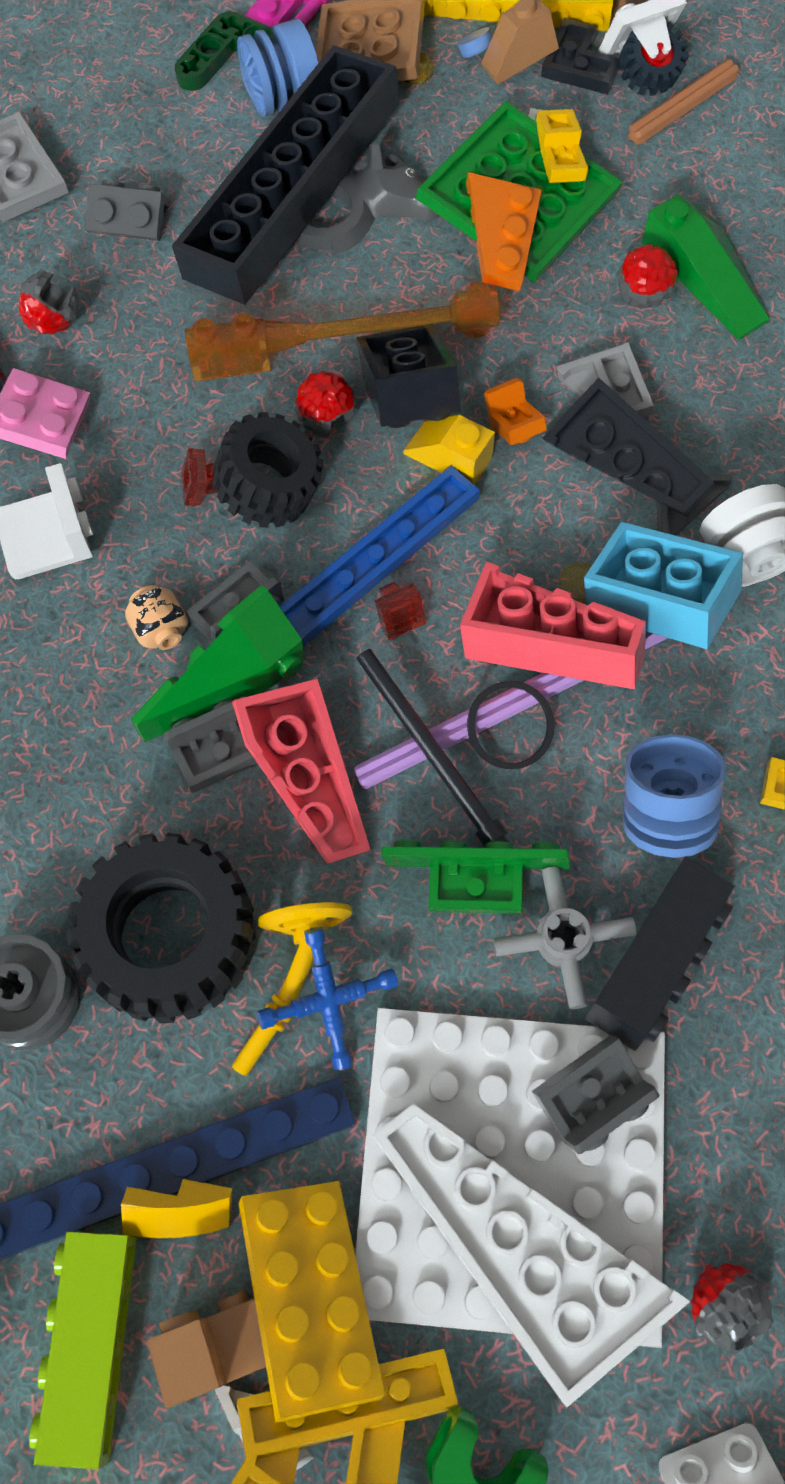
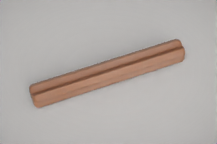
(682, 102)

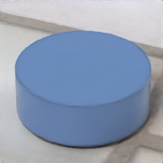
(475, 42)

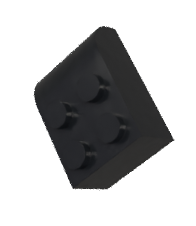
(409, 375)

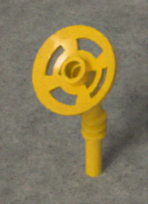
(290, 921)

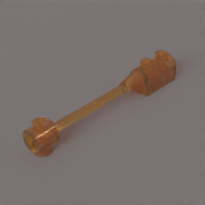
(247, 342)

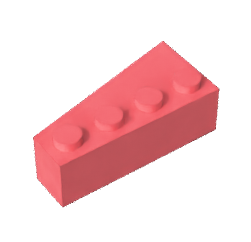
(550, 632)

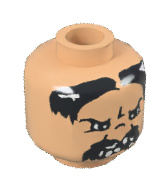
(156, 617)

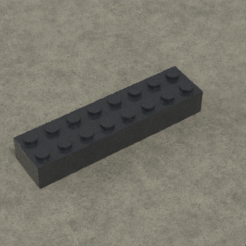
(287, 174)

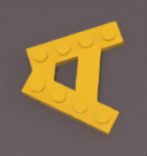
(412, 1389)

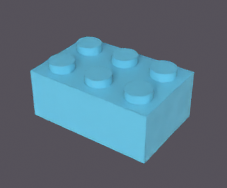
(667, 581)

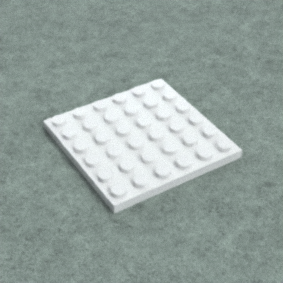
(480, 1084)

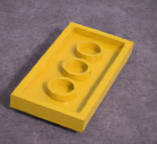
(309, 1301)

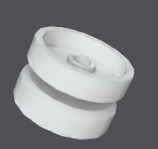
(754, 526)

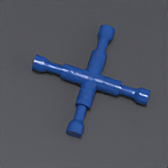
(327, 998)

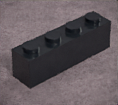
(660, 954)

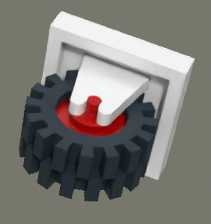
(647, 45)

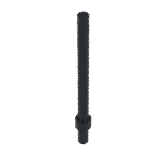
(488, 829)

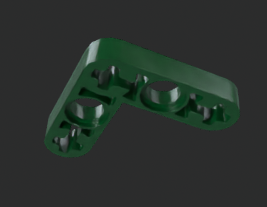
(219, 35)

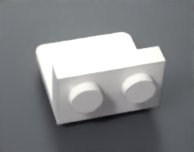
(45, 528)
(726, 1458)

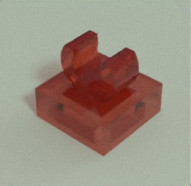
(196, 477)
(399, 609)

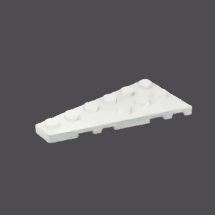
(547, 1275)

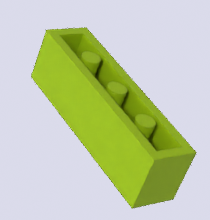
(85, 1351)

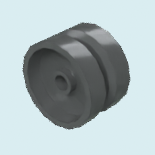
(48, 996)

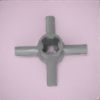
(553, 949)

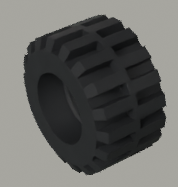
(279, 446)

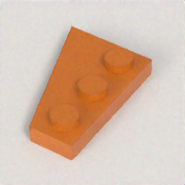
(504, 227)

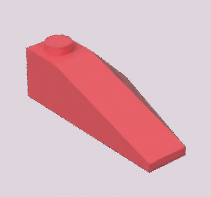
(299, 754)

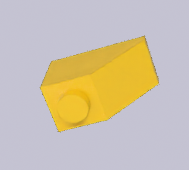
(454, 443)

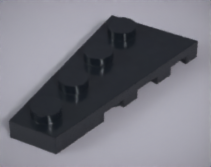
(623, 445)

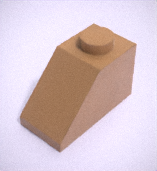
(520, 40)

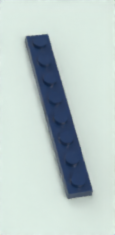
(194, 1157)

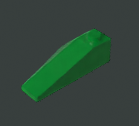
(245, 659)

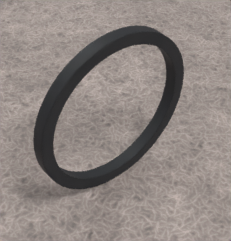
(549, 721)

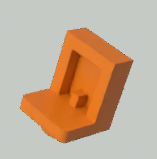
(511, 413)

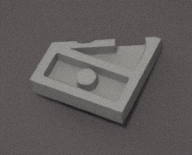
(616, 369)

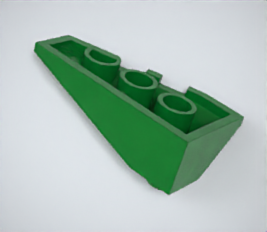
(706, 263)

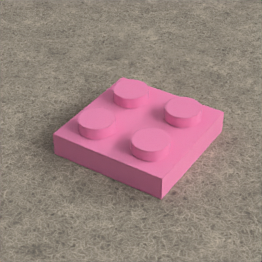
(41, 412)

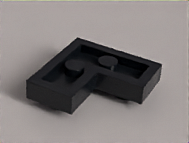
(575, 62)

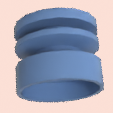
(276, 68)
(673, 795)

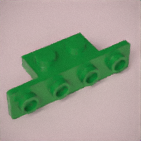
(476, 877)

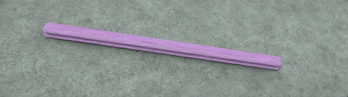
(455, 729)

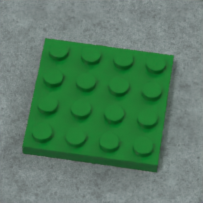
(510, 151)

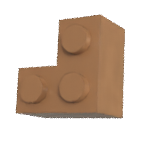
(207, 1352)

